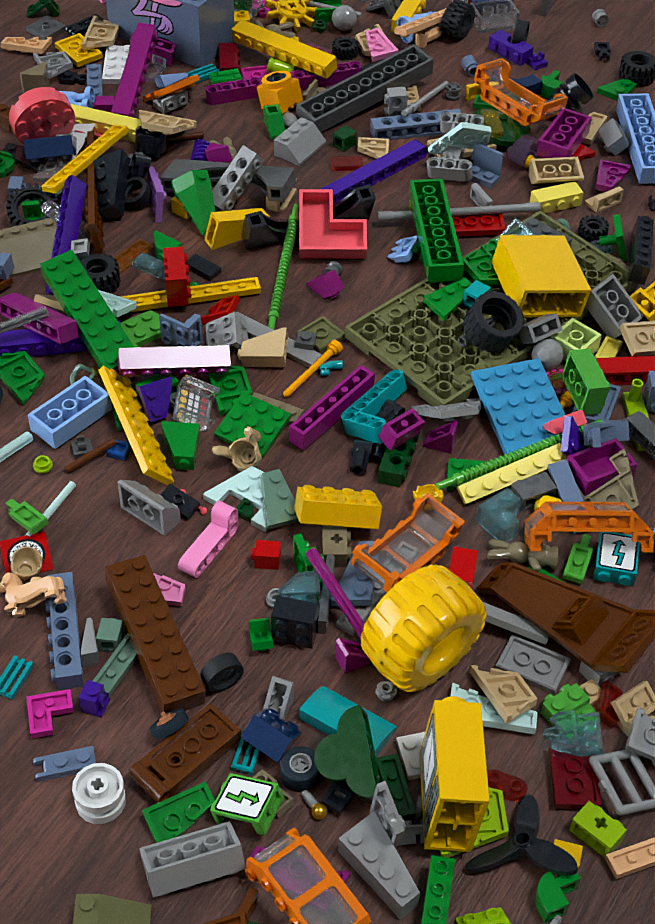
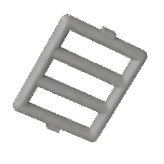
(606, 786)

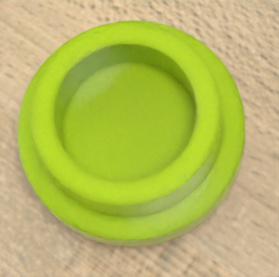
(42, 464)

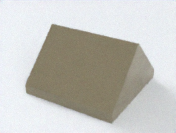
(35, 77)

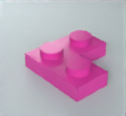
(43, 707)

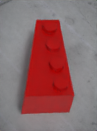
(176, 276)

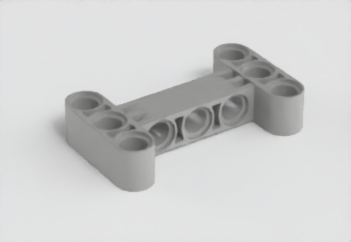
(452, 165)

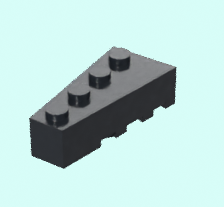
(111, 184)

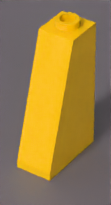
(226, 227)

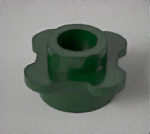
(319, 26)

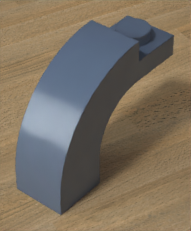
(603, 431)

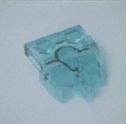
(576, 733)

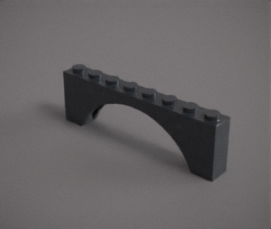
(264, 230)

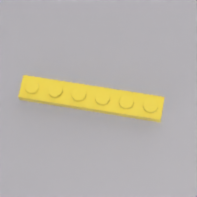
(509, 474)

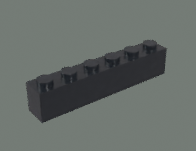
(641, 250)

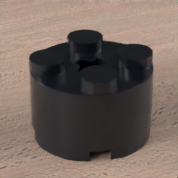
(150, 142)

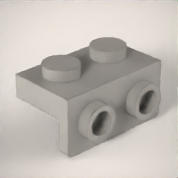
(168, 103)

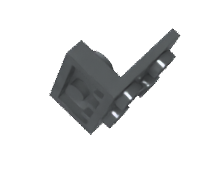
(391, 6)

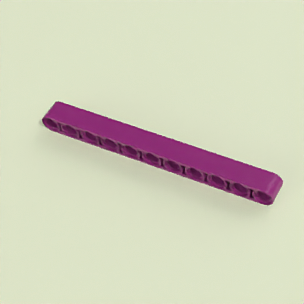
(247, 88)

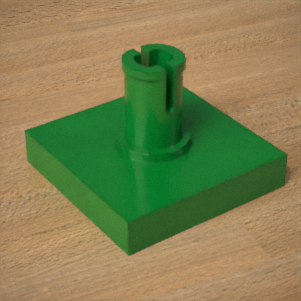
(616, 238)

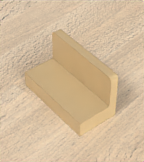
(605, 200)

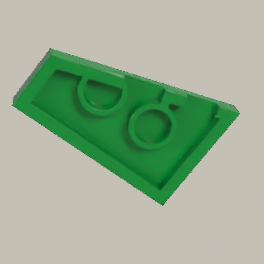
(178, 813)

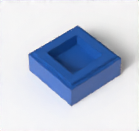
(120, 450)

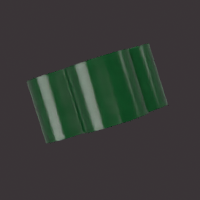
(350, 755)

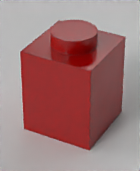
(266, 554)

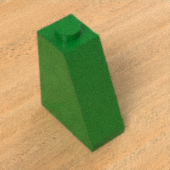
(182, 443)

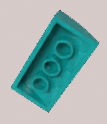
(326, 707)

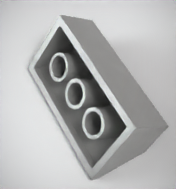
(192, 859)

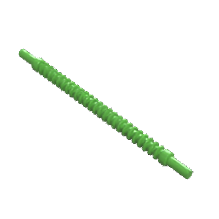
(283, 267)
(458, 478)

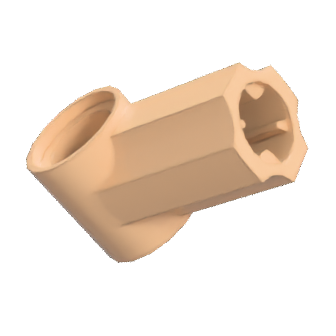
(426, 36)

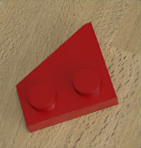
(222, 308)

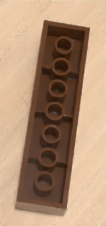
(154, 635)

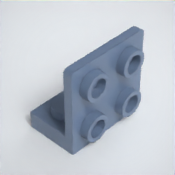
(486, 165)
(181, 334)

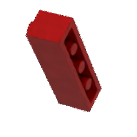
(626, 369)

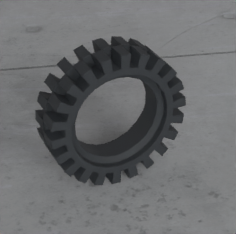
(21, 195)

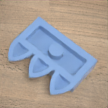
(403, 251)

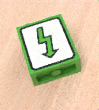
(248, 801)

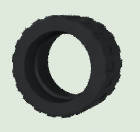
(502, 308)

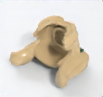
(241, 449)

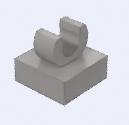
(80, 247)

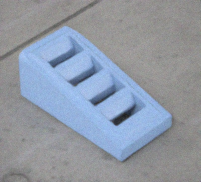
(166, 80)

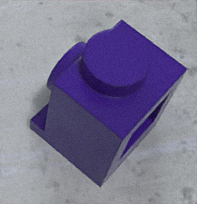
(93, 699)

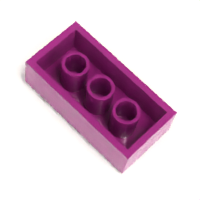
(564, 134)

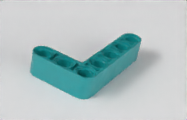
(360, 417)

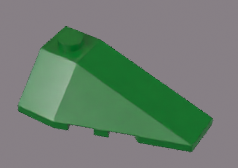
(196, 195)

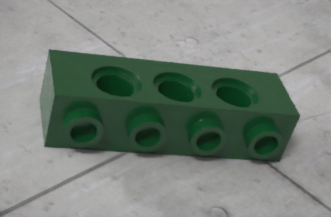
(394, 463)

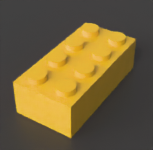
(337, 507)

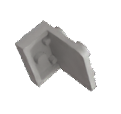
(227, 330)

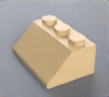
(555, 170)

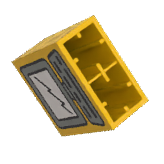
(453, 775)

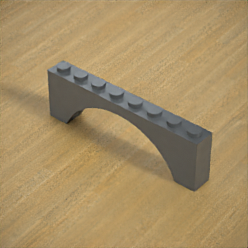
(272, 180)

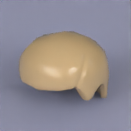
(26, 562)

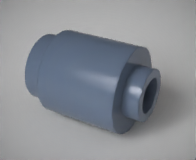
(469, 65)

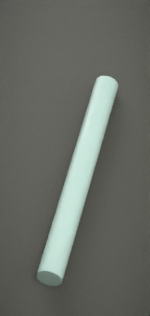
(57, 502)

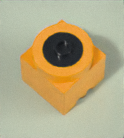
(280, 89)

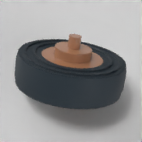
(168, 723)

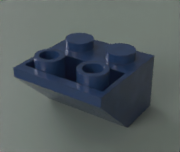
(271, 733)

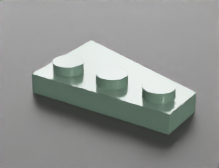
(277, 499)

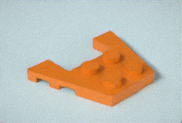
(173, 88)

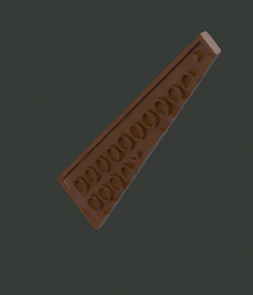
(94, 216)

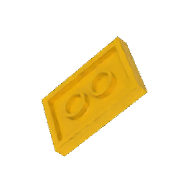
(73, 49)

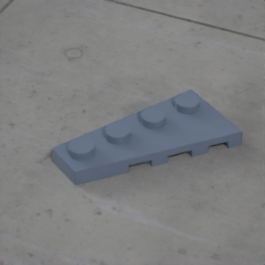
(356, 584)

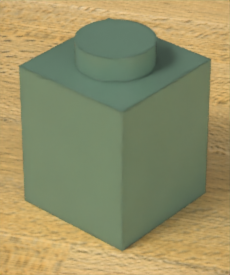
(109, 634)

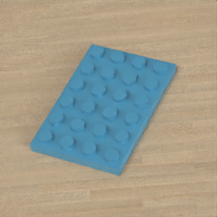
(518, 402)

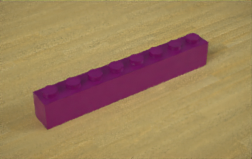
(135, 69)

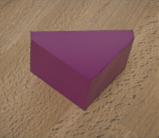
(218, 153)
(442, 438)
(350, 655)

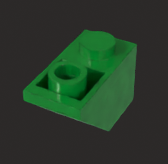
(273, 120)

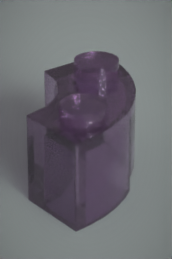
(522, 148)

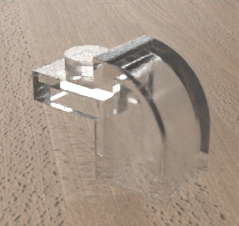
(156, 68)

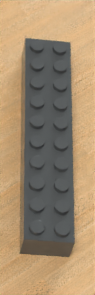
(365, 88)

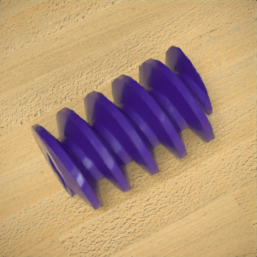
(199, 150)

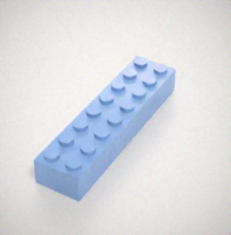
(638, 123)

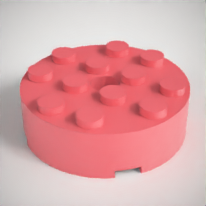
(41, 114)

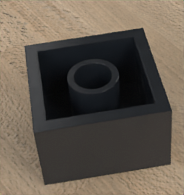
(294, 622)

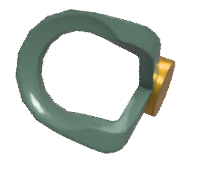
(94, 371)

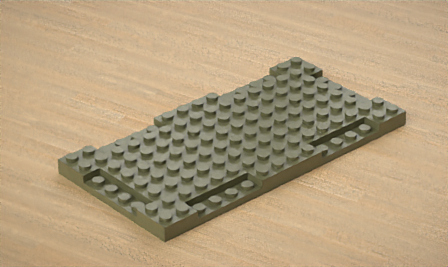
(427, 349)

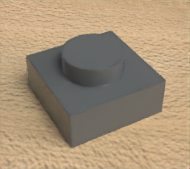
(306, 340)

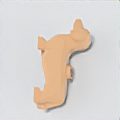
(30, 593)

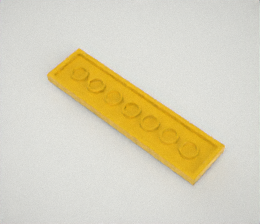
(136, 426)

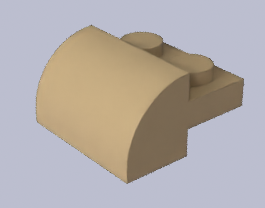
(626, 705)

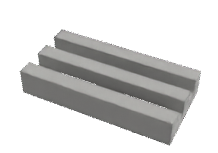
(479, 196)

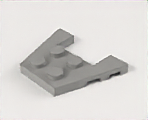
(448, 412)

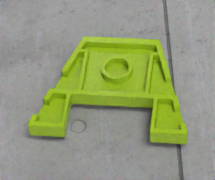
(493, 825)

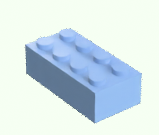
(69, 412)

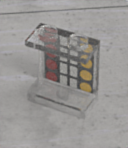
(195, 402)

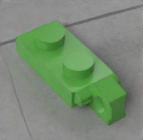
(26, 516)
(578, 560)

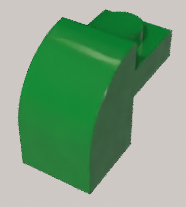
(549, 83)
(551, 892)

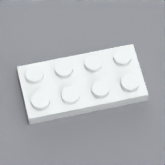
(114, 63)

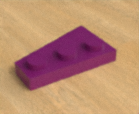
(610, 175)

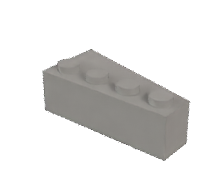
(379, 864)

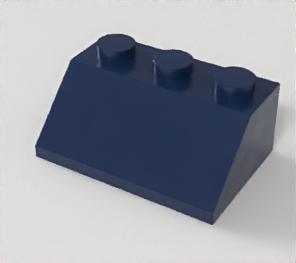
(50, 148)

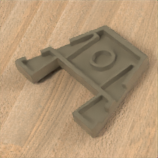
(619, 488)

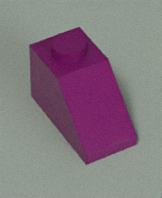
(326, 284)

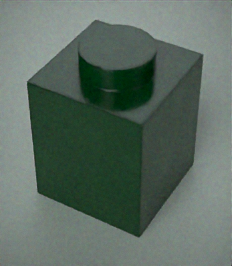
(344, 138)

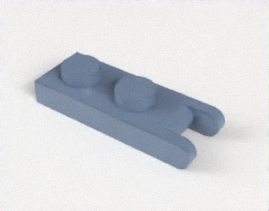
(64, 763)

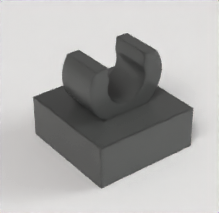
(81, 446)

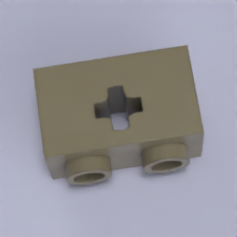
(335, 543)

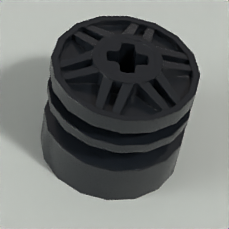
(576, 91)

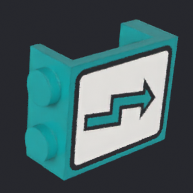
(616, 558)

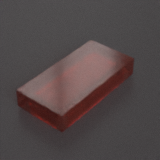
(346, 163)
(608, 693)

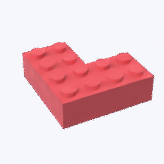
(328, 237)

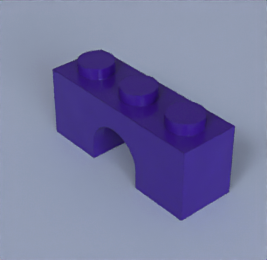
(501, 44)

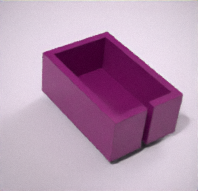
(593, 467)

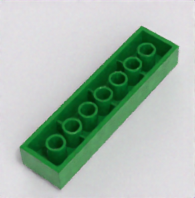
(436, 230)
(85, 304)

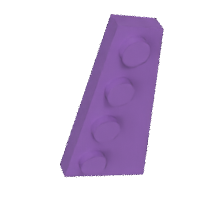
(158, 194)

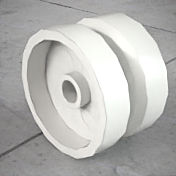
(99, 793)

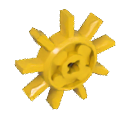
(291, 11)

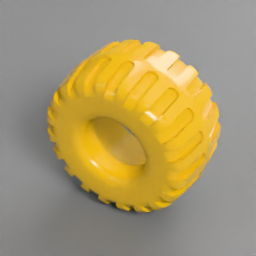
(423, 627)

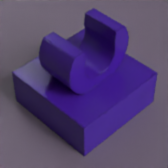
(537, 61)

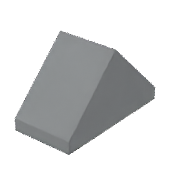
(280, 696)

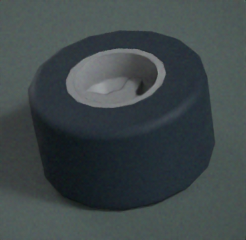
(299, 769)

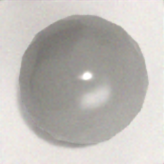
(344, 17)
(549, 352)

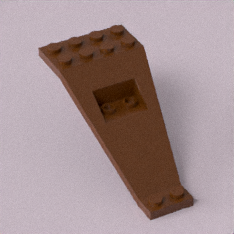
(585, 624)

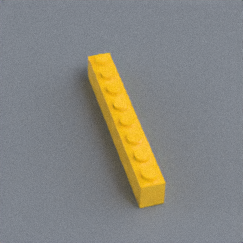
(284, 48)

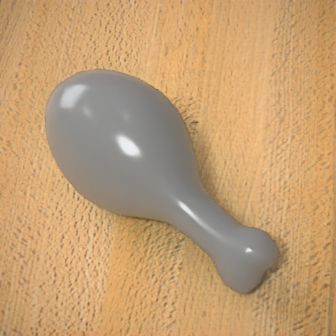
(289, 118)

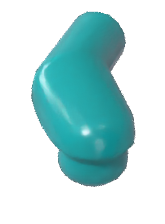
(330, 365)

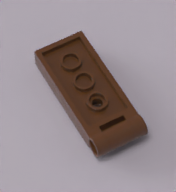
(191, 747)

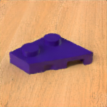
(156, 398)
(572, 437)

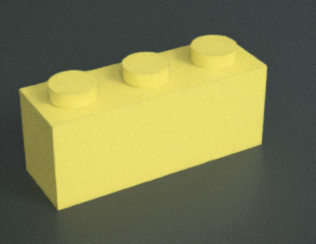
(558, 197)

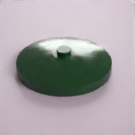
(512, 129)

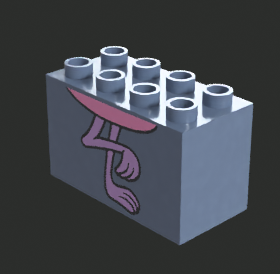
(191, 24)

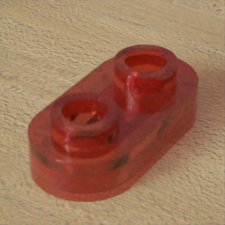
(506, 783)

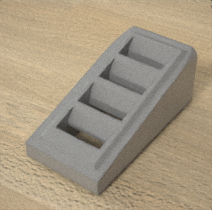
(89, 650)

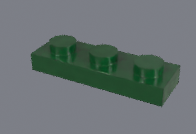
(391, 772)

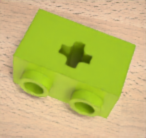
(598, 829)

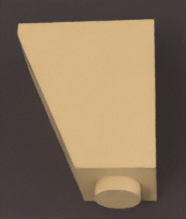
(265, 350)

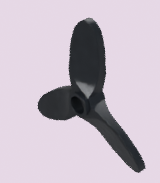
(526, 845)

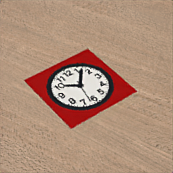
(36, 541)

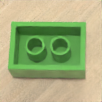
(585, 381)

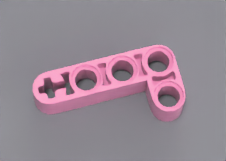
(211, 540)

